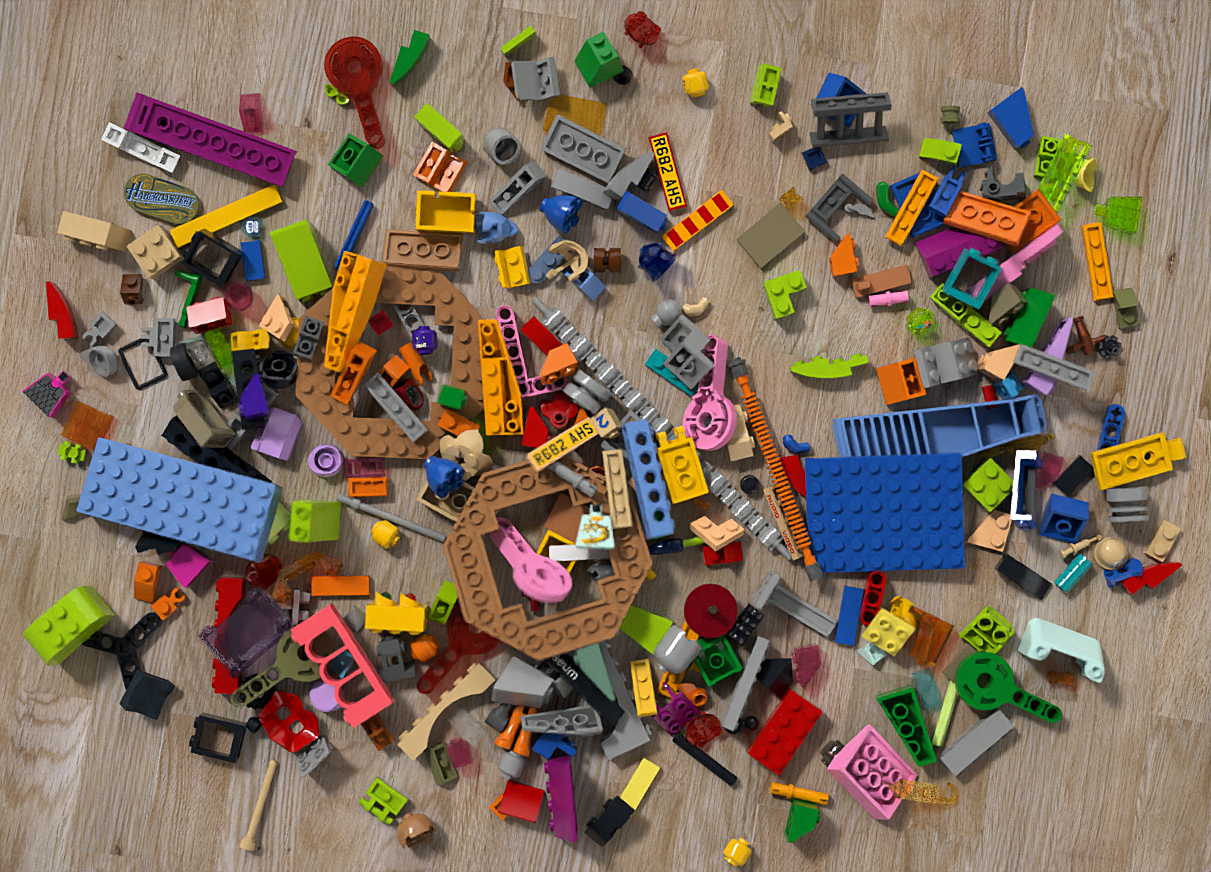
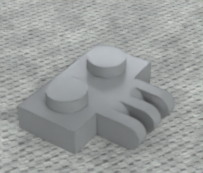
(160, 336)

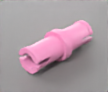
(888, 299)

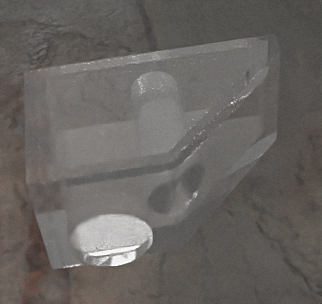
(467, 725)

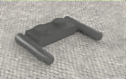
(831, 201)

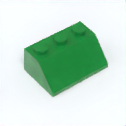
(1028, 321)

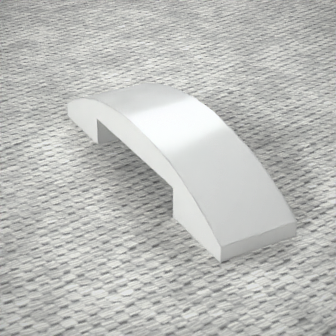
(140, 147)

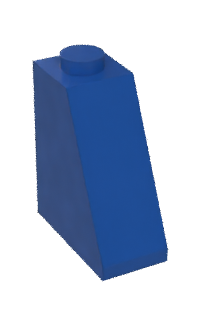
(1014, 119)
(642, 213)

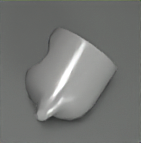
(498, 143)

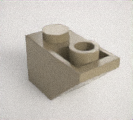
(1004, 303)

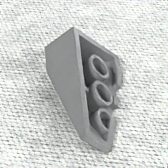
(575, 721)

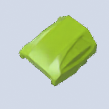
(988, 631)

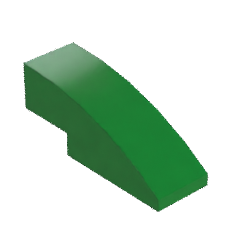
(409, 57)

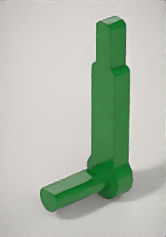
(196, 281)

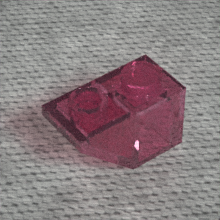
(807, 661)

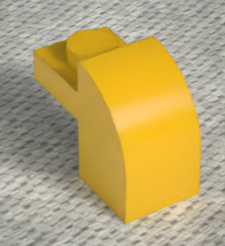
(255, 339)

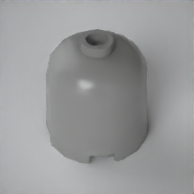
(675, 651)

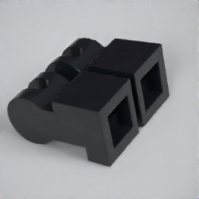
(751, 617)

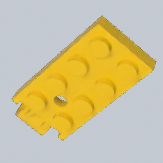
(1127, 461)

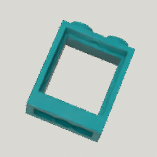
(986, 286)

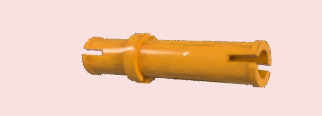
(790, 791)

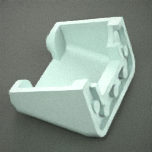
(1044, 635)

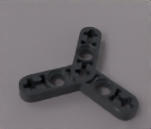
(116, 646)

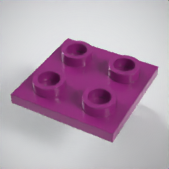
(675, 713)

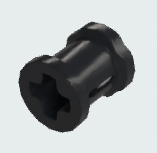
(647, 180)

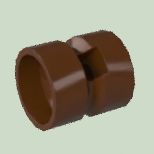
(614, 260)

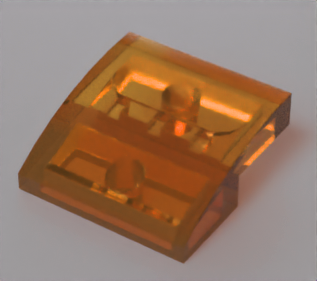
(86, 425)

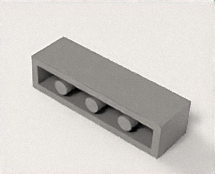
(975, 741)

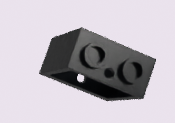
(227, 271)
(240, 729)

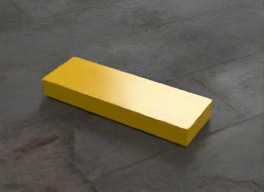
(643, 687)

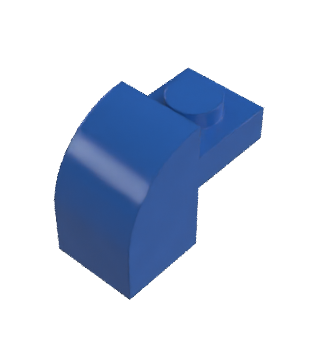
(547, 744)

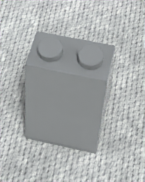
(522, 686)

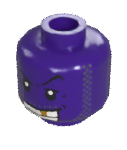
(424, 340)

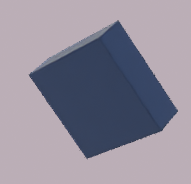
(814, 158)

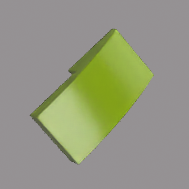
(1046, 152)

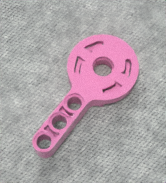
(1012, 267)
(713, 401)
(543, 577)

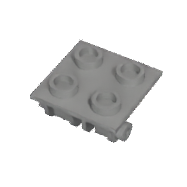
(314, 755)

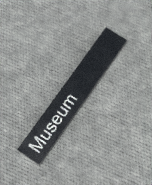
(585, 687)

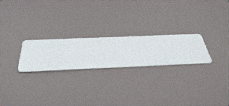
(570, 552)

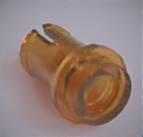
(1061, 678)

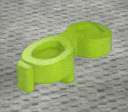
(332, 92)

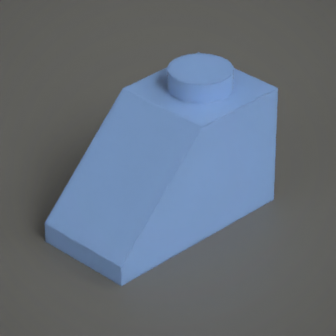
(587, 283)

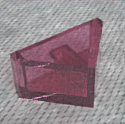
(251, 113)

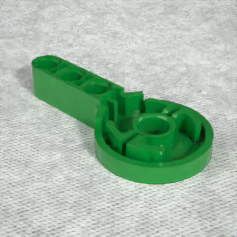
(999, 688)

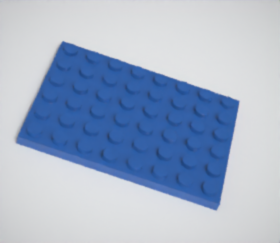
(885, 512)

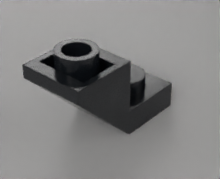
(218, 384)

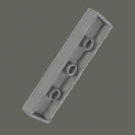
(744, 683)

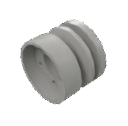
(1127, 504)

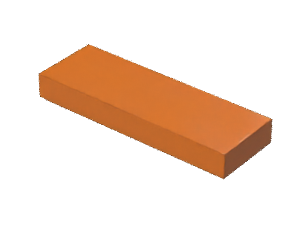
(340, 585)

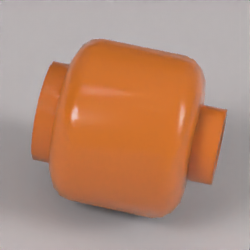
(424, 647)

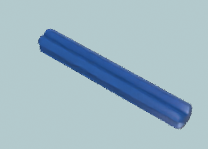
(356, 230)

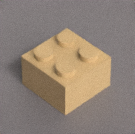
(155, 252)

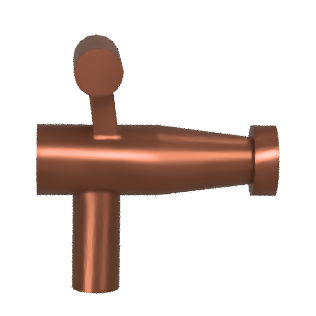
(1084, 337)

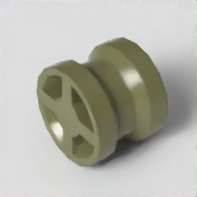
(950, 114)

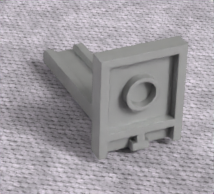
(791, 604)

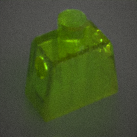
(1120, 213)

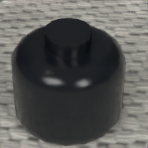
(749, 484)

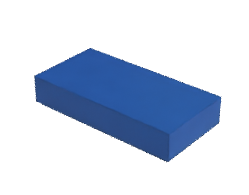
(253, 260)

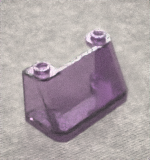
(246, 633)

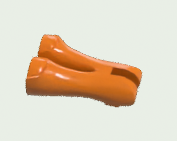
(508, 735)

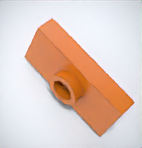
(368, 487)

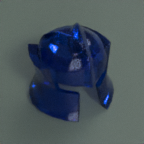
(655, 260)

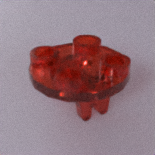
(641, 29)
(264, 572)
(703, 729)

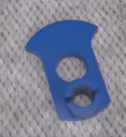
(1134, 568)

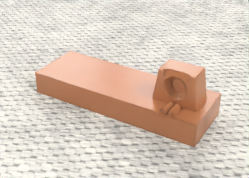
(881, 281)

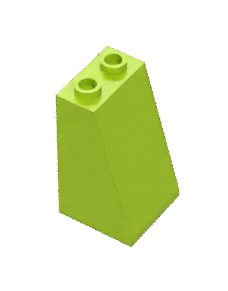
(302, 260)
(315, 520)

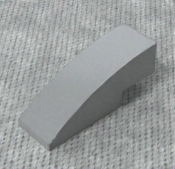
(628, 176)
(581, 188)

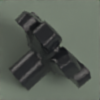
(1109, 347)

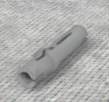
(573, 478)

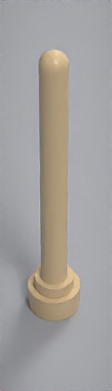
(248, 841)

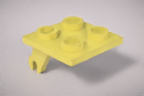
(888, 632)

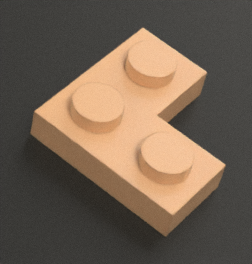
(716, 536)

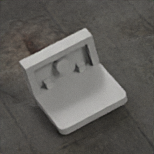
(535, 79)

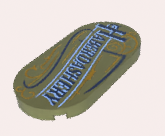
(161, 199)

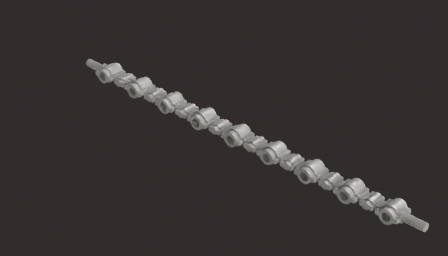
(637, 402)

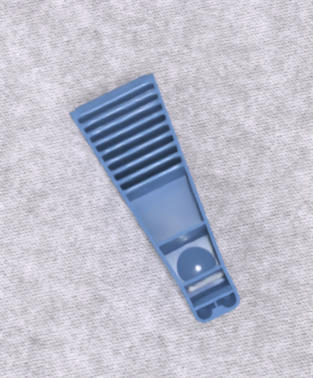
(940, 429)

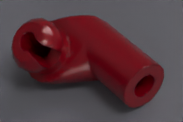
(535, 603)

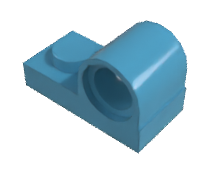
(1008, 387)

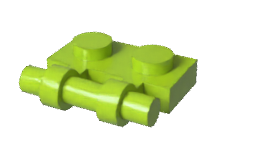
(387, 797)

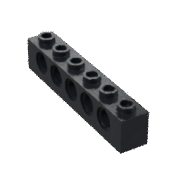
(227, 460)

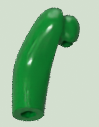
(884, 202)

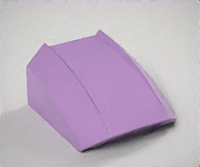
(278, 435)

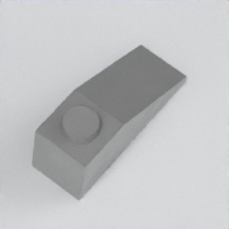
(517, 187)

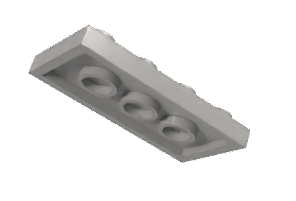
(583, 148)

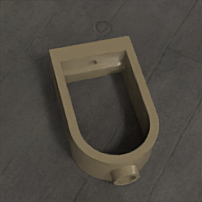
(203, 420)

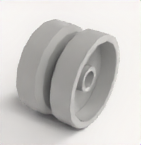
(587, 392)

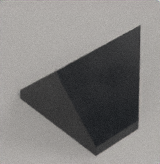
(776, 675)

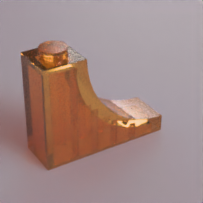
(930, 636)

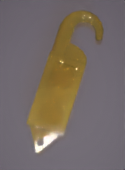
(1033, 442)
(923, 792)

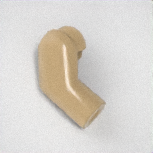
(695, 310)

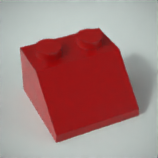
(535, 431)

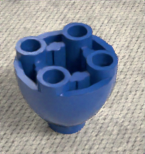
(561, 211)
(443, 475)

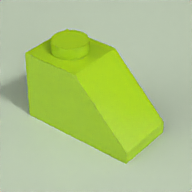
(940, 150)
(443, 603)

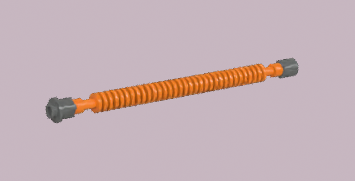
(740, 373)

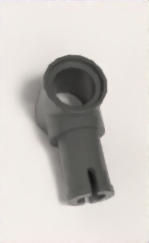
(499, 716)

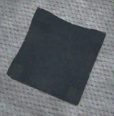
(146, 694)

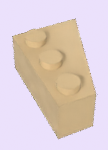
(93, 231)

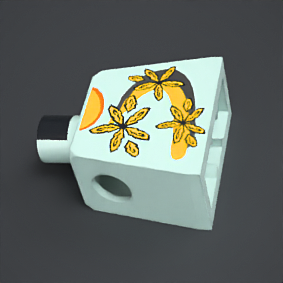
(595, 530)

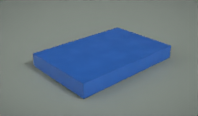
(927, 219)

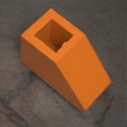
(842, 259)
(559, 363)

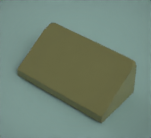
(440, 763)

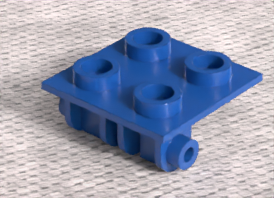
(976, 144)

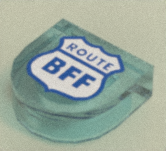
(252, 227)

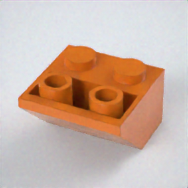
(900, 381)

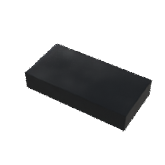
(1073, 475)

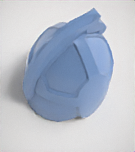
(494, 227)

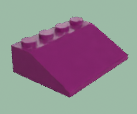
(562, 797)

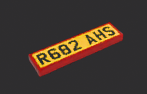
(667, 172)

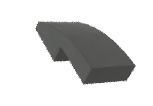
(308, 338)

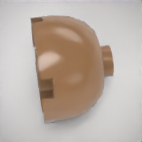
(414, 829)

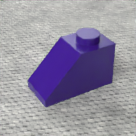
(253, 400)

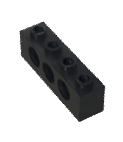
(242, 359)

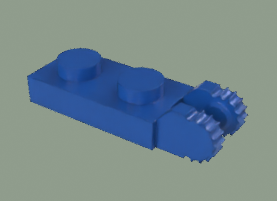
(946, 192)

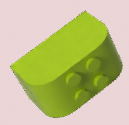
(68, 624)

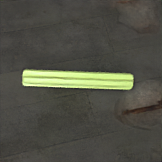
(945, 715)

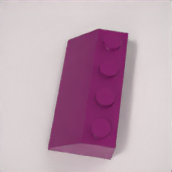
(943, 249)

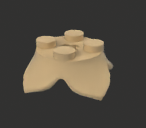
(470, 447)

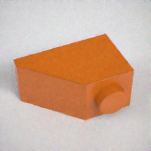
(394, 371)
(147, 581)

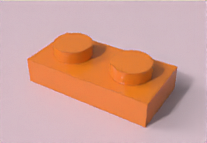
(456, 423)

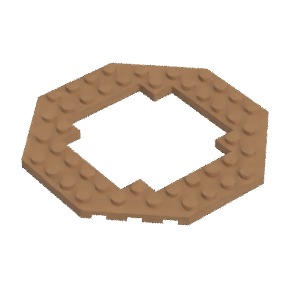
(383, 436)
(475, 580)

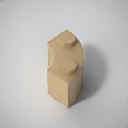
(740, 444)

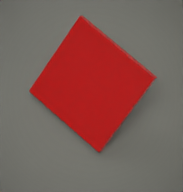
(521, 801)

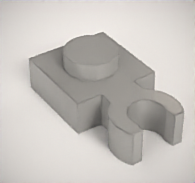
(101, 326)

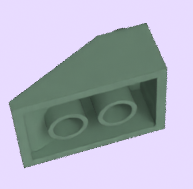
(594, 665)

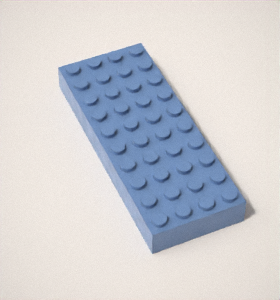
(180, 499)

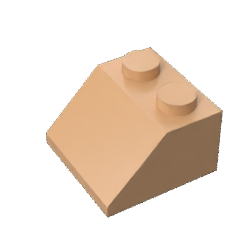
(998, 362)

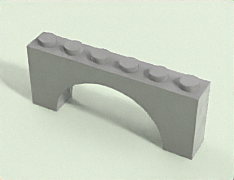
(629, 729)

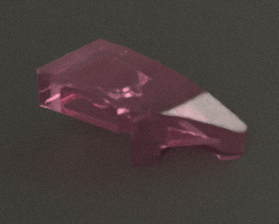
(1050, 469)

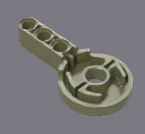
(288, 665)

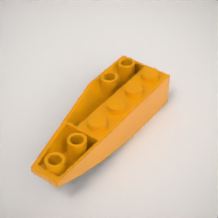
(351, 305)
(500, 387)

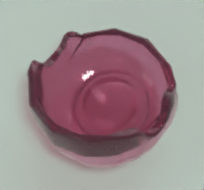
(239, 296)

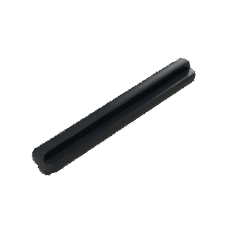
(705, 759)

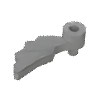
(860, 209)

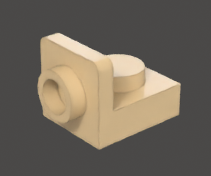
(779, 130)

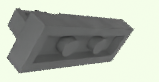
(1029, 492)

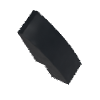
(1023, 576)

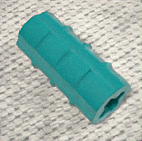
(1073, 573)

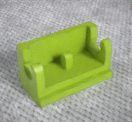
(765, 85)

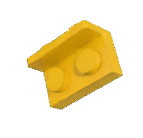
(512, 267)

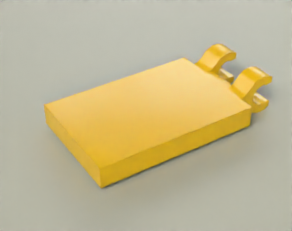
(680, 466)

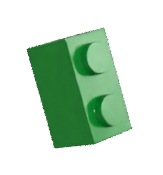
(452, 397)

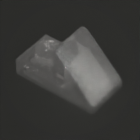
(200, 353)

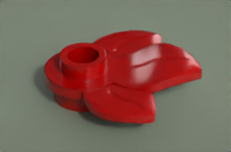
(559, 407)

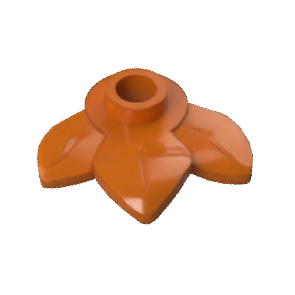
(691, 692)

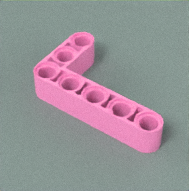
(519, 359)

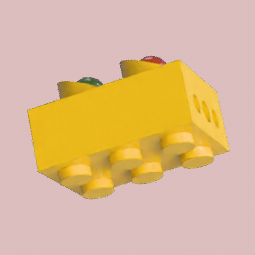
(388, 615)

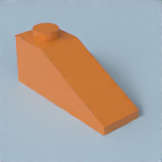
(353, 372)

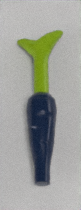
(673, 545)

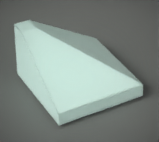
(872, 653)

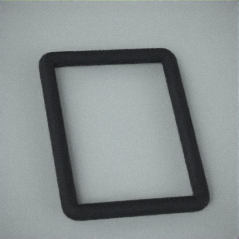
(129, 370)

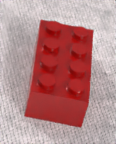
(784, 731)

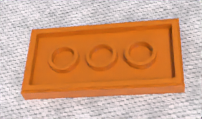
(988, 218)

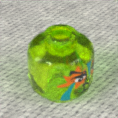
(920, 320)

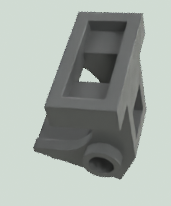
(1011, 191)
(390, 647)

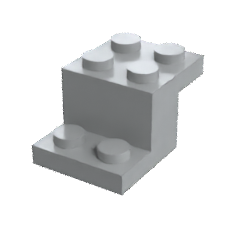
(686, 343)
(946, 362)

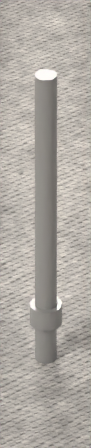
(356, 504)

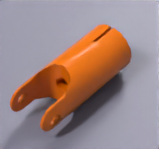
(415, 363)

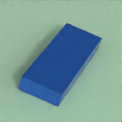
(849, 615)

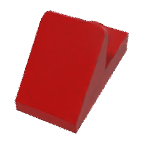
(730, 553)

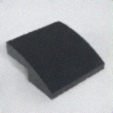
(152, 540)

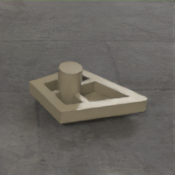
(70, 506)

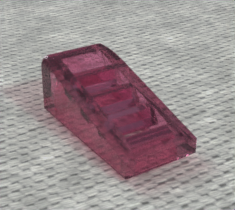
(378, 472)

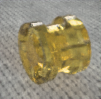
(790, 198)

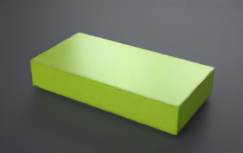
(518, 41)

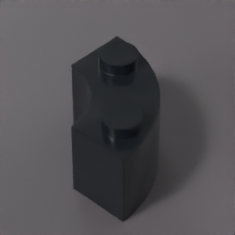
(612, 817)

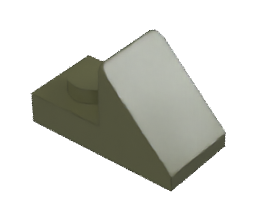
(1125, 307)

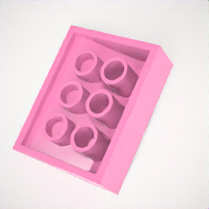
(867, 769)

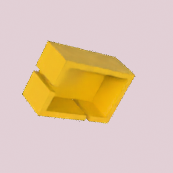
(446, 214)

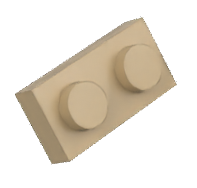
(1162, 540)

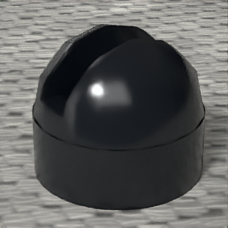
(253, 724)

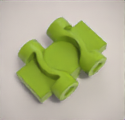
(76, 453)

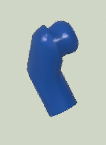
(790, 444)

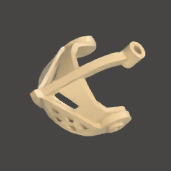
(572, 260)

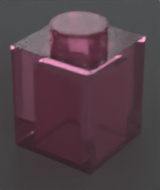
(459, 752)

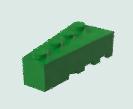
(906, 716)

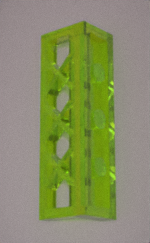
(1059, 169)

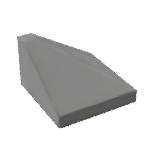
(355, 618)

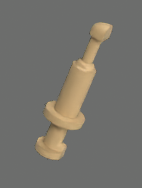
(1074, 548)

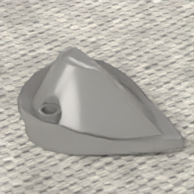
(101, 360)

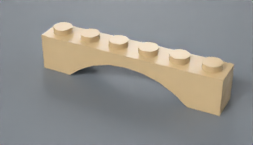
(475, 682)

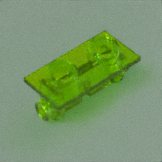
(219, 347)

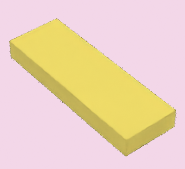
(639, 783)

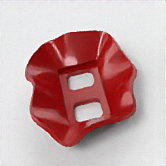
(279, 730)

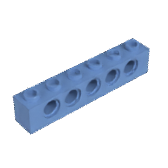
(643, 489)

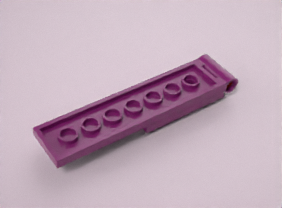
(209, 139)

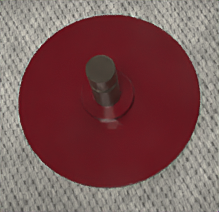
(710, 610)

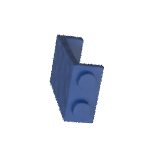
(1024, 461)

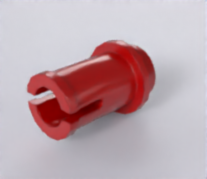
(989, 395)

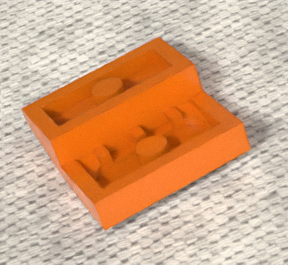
(440, 168)

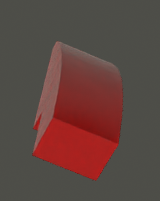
(60, 311)
(540, 336)
(1151, 576)

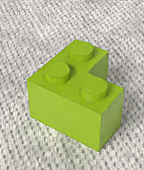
(778, 292)

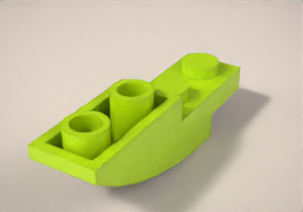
(966, 317)
(821, 369)

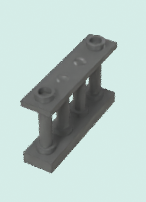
(850, 105)

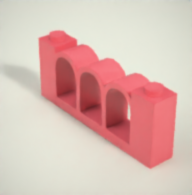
(355, 711)

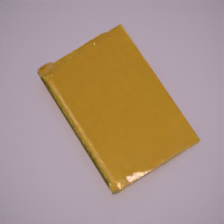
(579, 110)

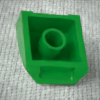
(716, 660)

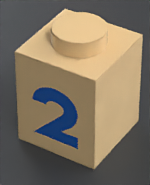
(607, 423)

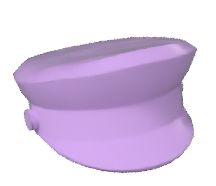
(325, 460)
(323, 696)

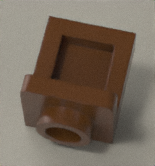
(132, 288)

